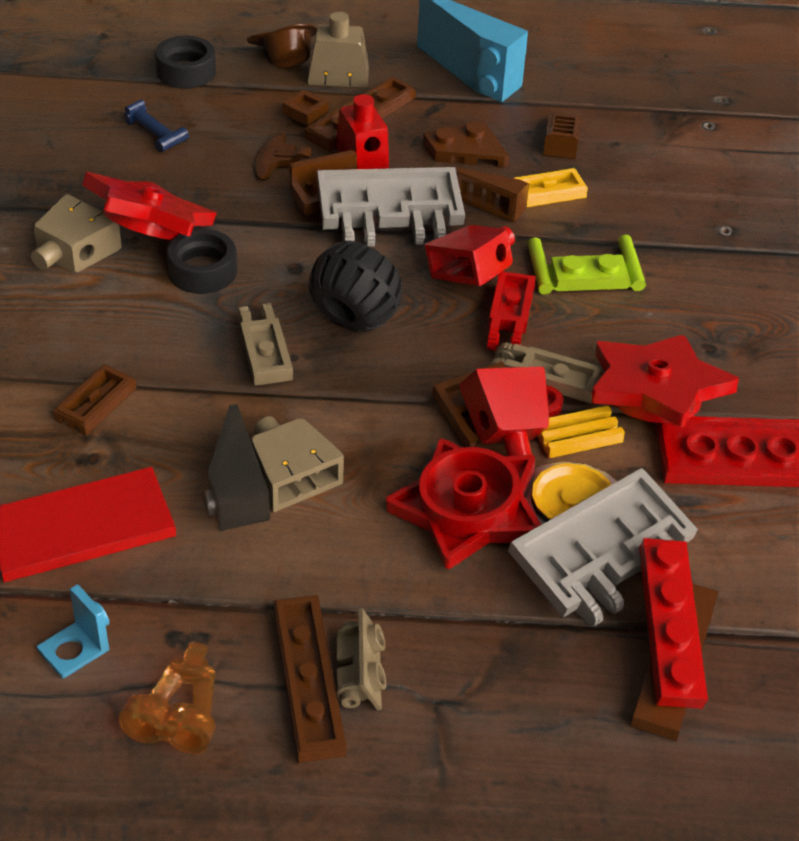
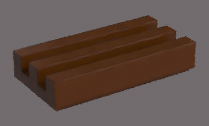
(100, 401)

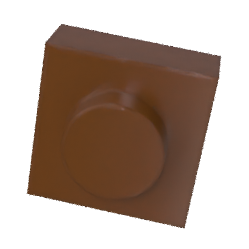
(305, 107)

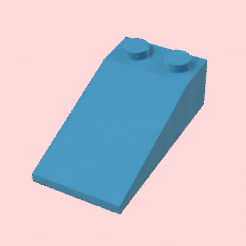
(473, 46)

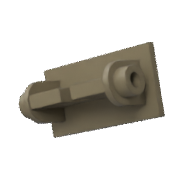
(365, 677)

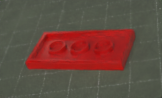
(730, 451)
(82, 523)

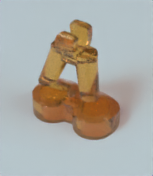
(183, 725)

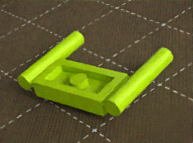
(587, 272)

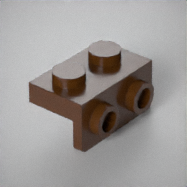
(304, 177)

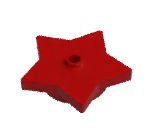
(147, 207)
(658, 380)
(468, 500)

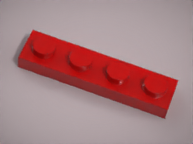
(672, 624)

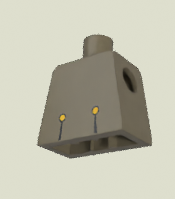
(339, 54)
(74, 236)
(295, 461)

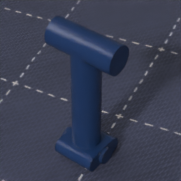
(167, 139)

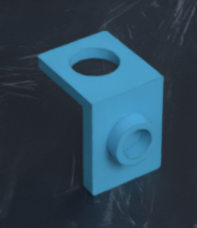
(87, 630)

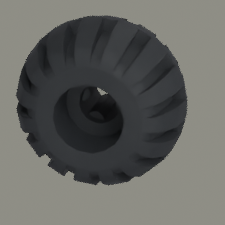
(355, 286)

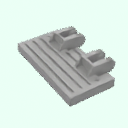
(392, 197)
(599, 537)

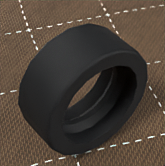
(188, 74)
(202, 278)

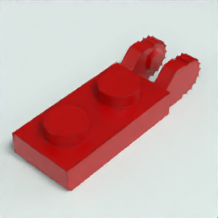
(510, 307)

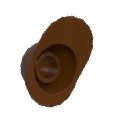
(286, 45)

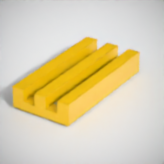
(554, 187)
(577, 426)

